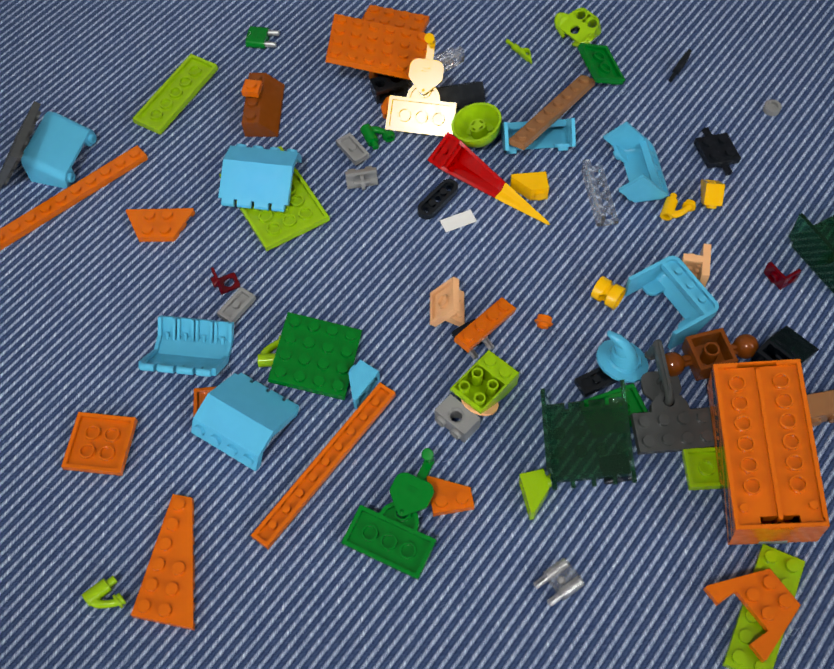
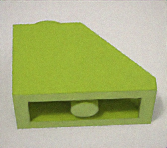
(534, 489)

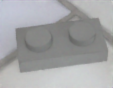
(352, 149)
(236, 305)

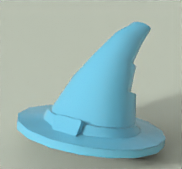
(621, 359)

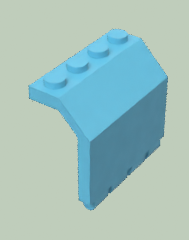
(257, 177)
(190, 346)
(242, 418)

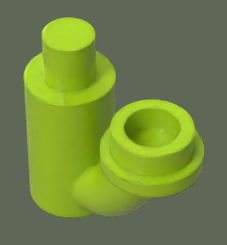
(265, 358)
(99, 590)

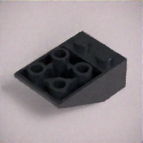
(785, 345)

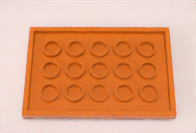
(374, 46)

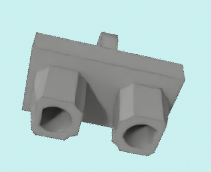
(361, 178)

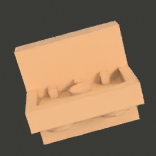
(699, 264)
(447, 304)

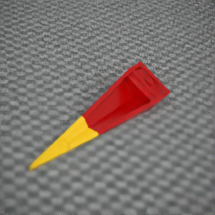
(461, 163)

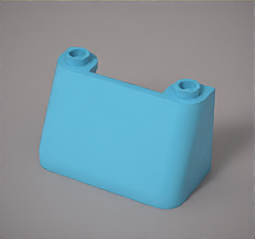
(54, 150)

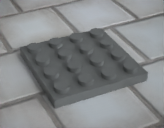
(19, 144)

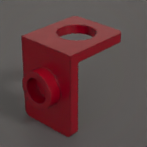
(778, 278)
(219, 282)

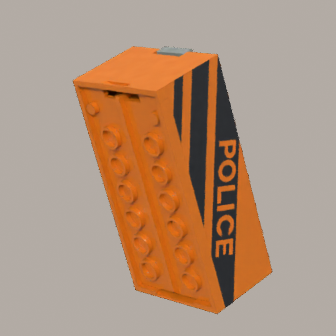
(766, 453)

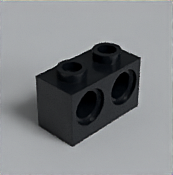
(388, 85)

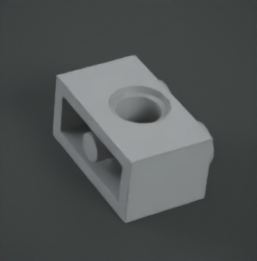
(453, 408)

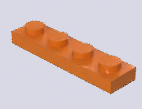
(484, 324)

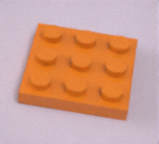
(99, 443)

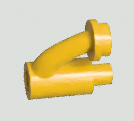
(668, 210)

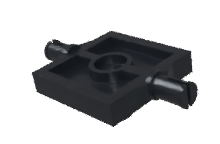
(717, 150)

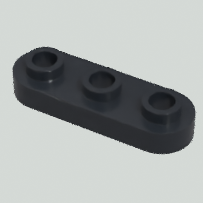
(429, 207)

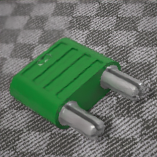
(258, 37)

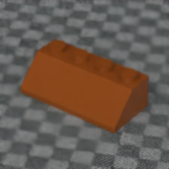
(263, 114)

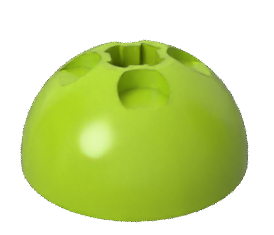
(477, 124)

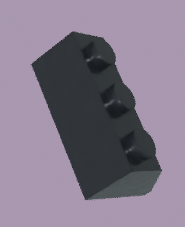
(463, 93)

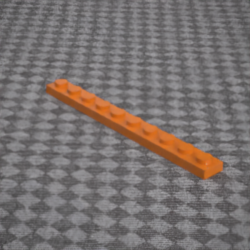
(71, 196)
(322, 466)

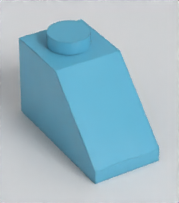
(362, 381)

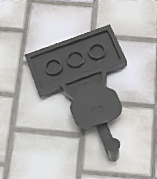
(668, 426)

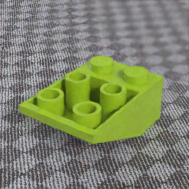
(486, 382)

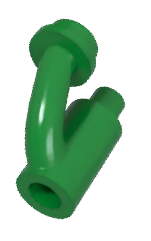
(370, 137)

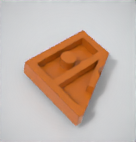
(450, 497)

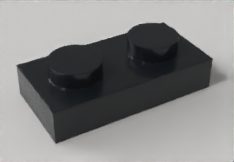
(593, 382)

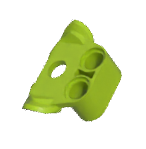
(565, 22)

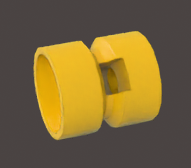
(607, 292)

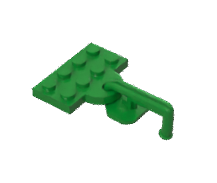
(392, 538)

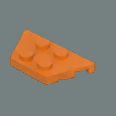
(159, 224)

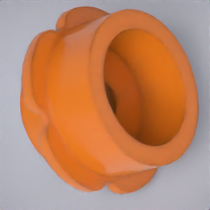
(543, 321)

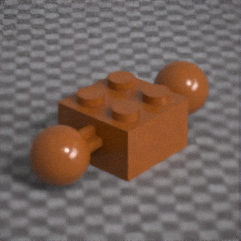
(707, 349)

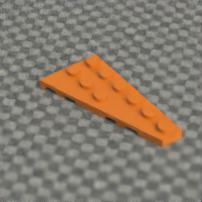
(170, 577)

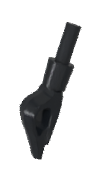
(680, 65)

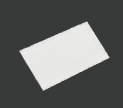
(458, 220)

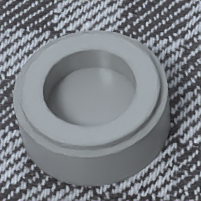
(772, 107)

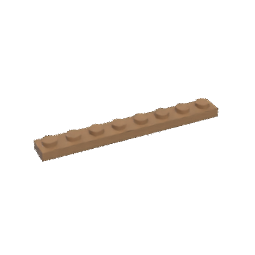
(551, 112)

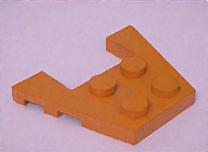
(765, 600)

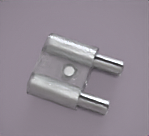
(562, 579)

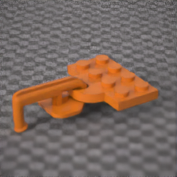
(396, 18)

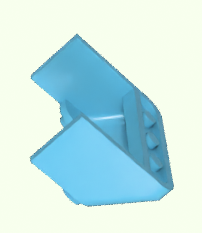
(558, 135)
(640, 162)
(682, 290)

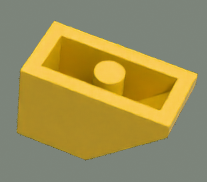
(531, 185)
(712, 193)

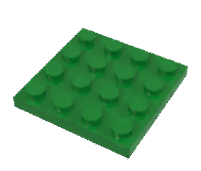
(315, 356)

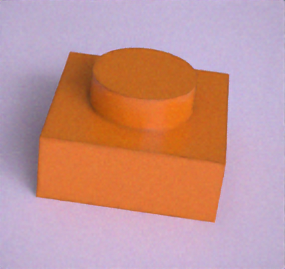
(251, 88)

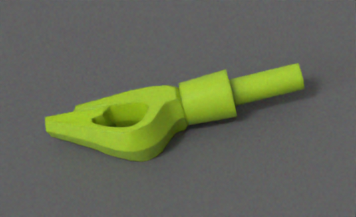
(521, 51)

